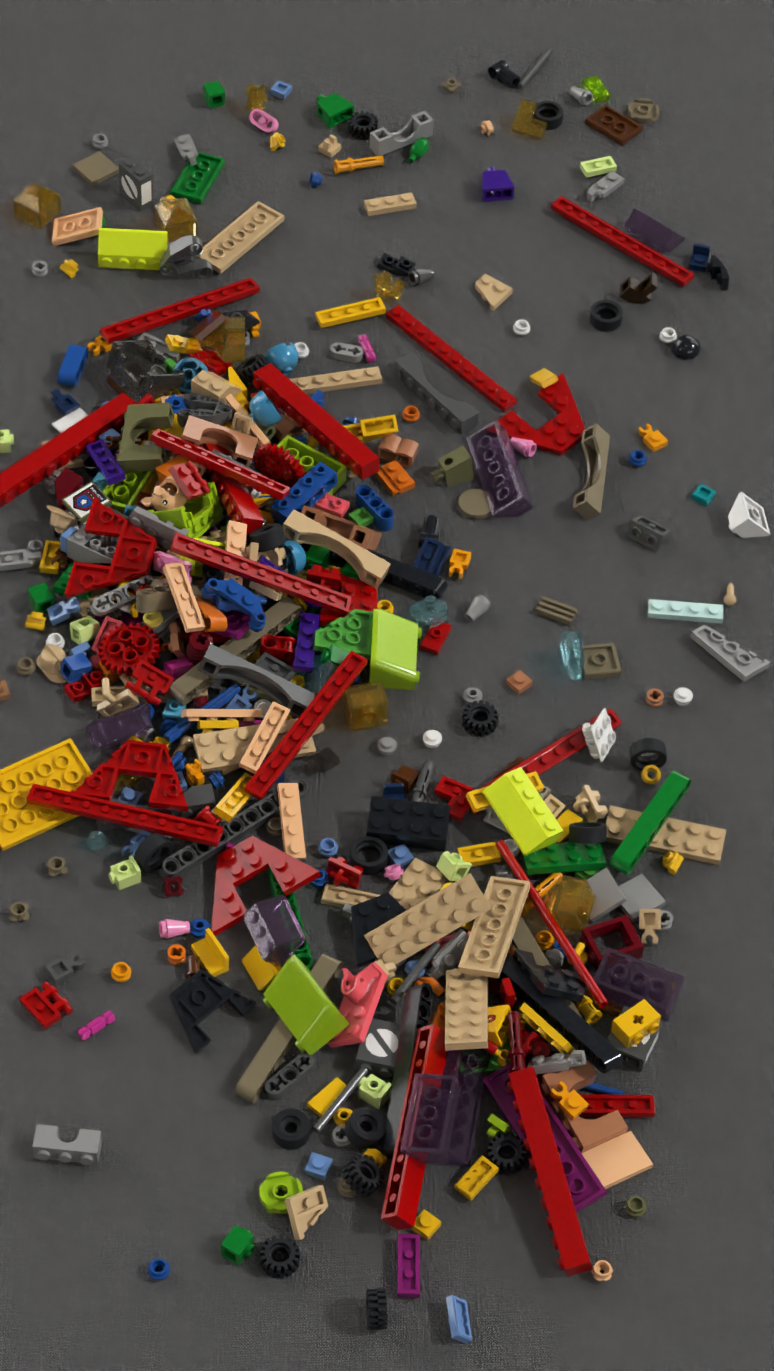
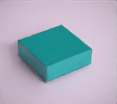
(703, 494)

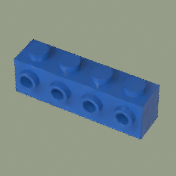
(305, 492)

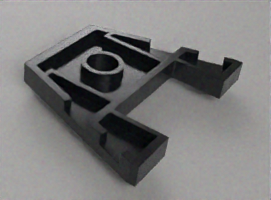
(367, 917)
(552, 981)
(199, 999)

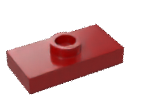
(436, 638)
(507, 994)

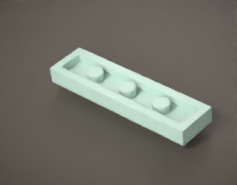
(685, 611)

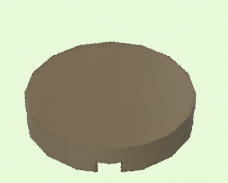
(643, 111)
(474, 504)

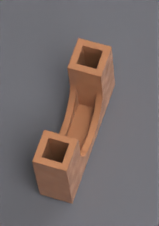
(238, 444)
(352, 531)
(583, 1131)

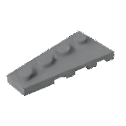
(728, 653)

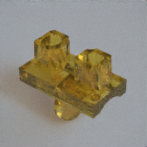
(256, 96)
(385, 288)

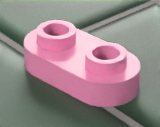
(264, 122)

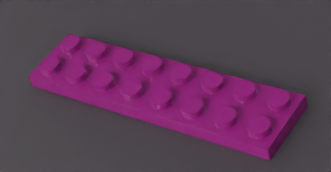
(582, 1180)

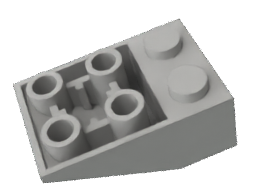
(91, 547)

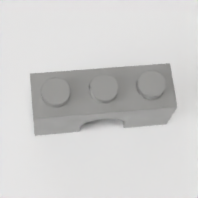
(82, 1150)

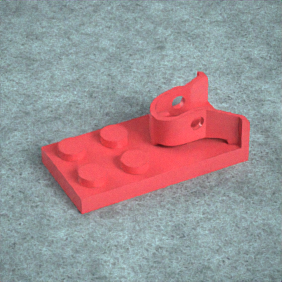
(359, 1003)

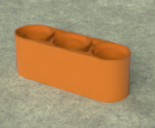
(213, 618)

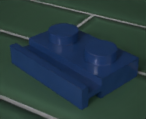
(432, 556)

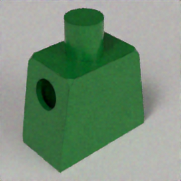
(334, 109)

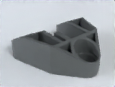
(180, 259)
(204, 408)

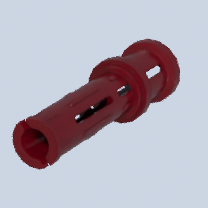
(516, 1053)

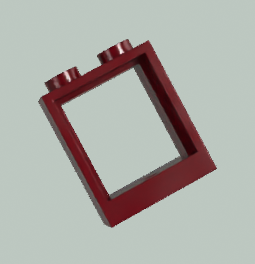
(621, 924)

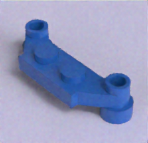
(238, 596)

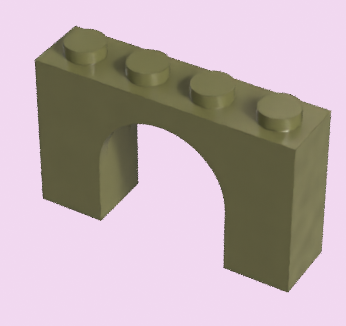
(138, 420)

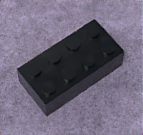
(409, 823)

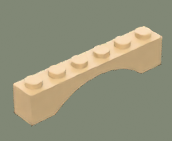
(367, 565)

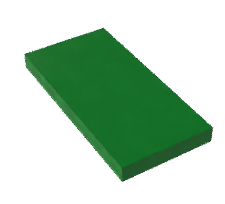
(198, 179)

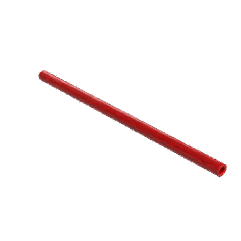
(553, 927)

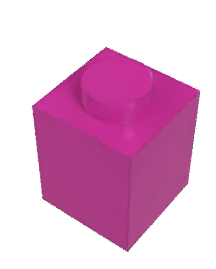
(177, 667)

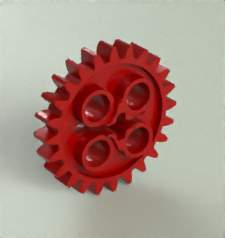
(278, 464)
(126, 647)

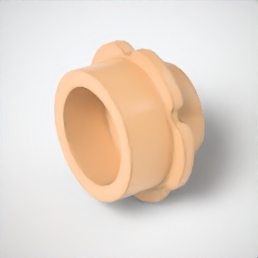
(486, 127)
(602, 1265)

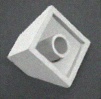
(748, 518)

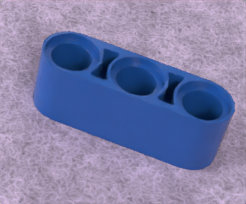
(72, 365)
(376, 506)

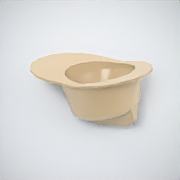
(61, 519)
(50, 663)

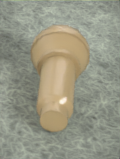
(729, 598)
(185, 743)

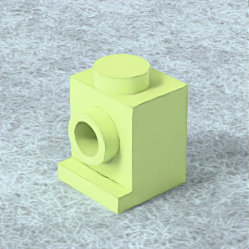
(6, 441)
(84, 629)
(453, 866)
(125, 873)
(374, 1091)

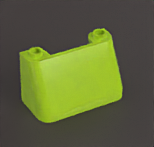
(196, 514)
(394, 651)
(304, 1006)

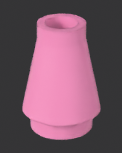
(524, 446)
(173, 928)

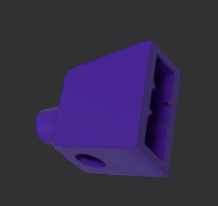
(496, 185)

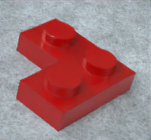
(455, 793)

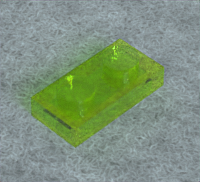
(597, 88)

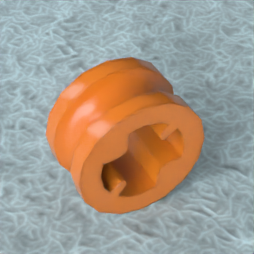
(178, 949)

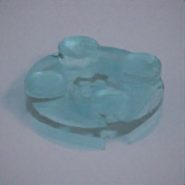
(421, 612)

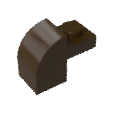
(637, 291)

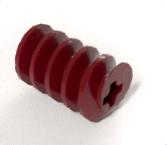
(198, 646)

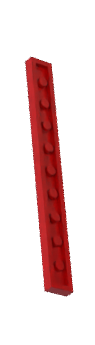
(622, 241)
(179, 310)
(451, 358)
(260, 573)
(305, 725)
(556, 752)
(125, 815)

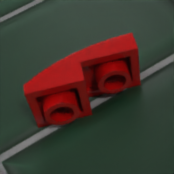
(82, 689)

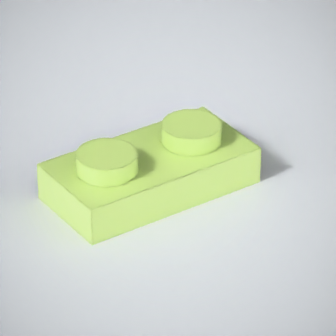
(598, 166)

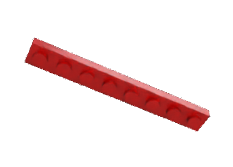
(224, 466)

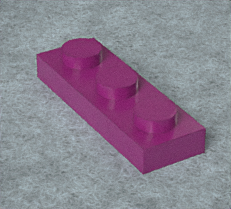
(408, 1266)

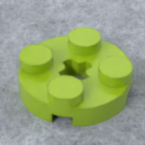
(270, 1187)

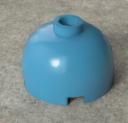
(283, 357)
(190, 368)
(263, 410)
(295, 557)

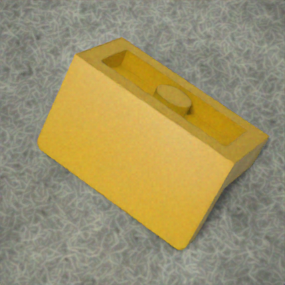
(211, 954)
(259, 970)

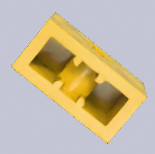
(636, 1024)

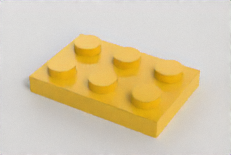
(546, 1030)

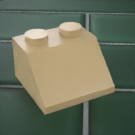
(213, 386)

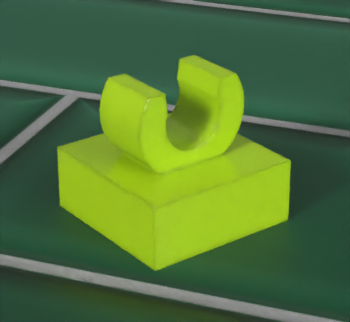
(497, 1127)

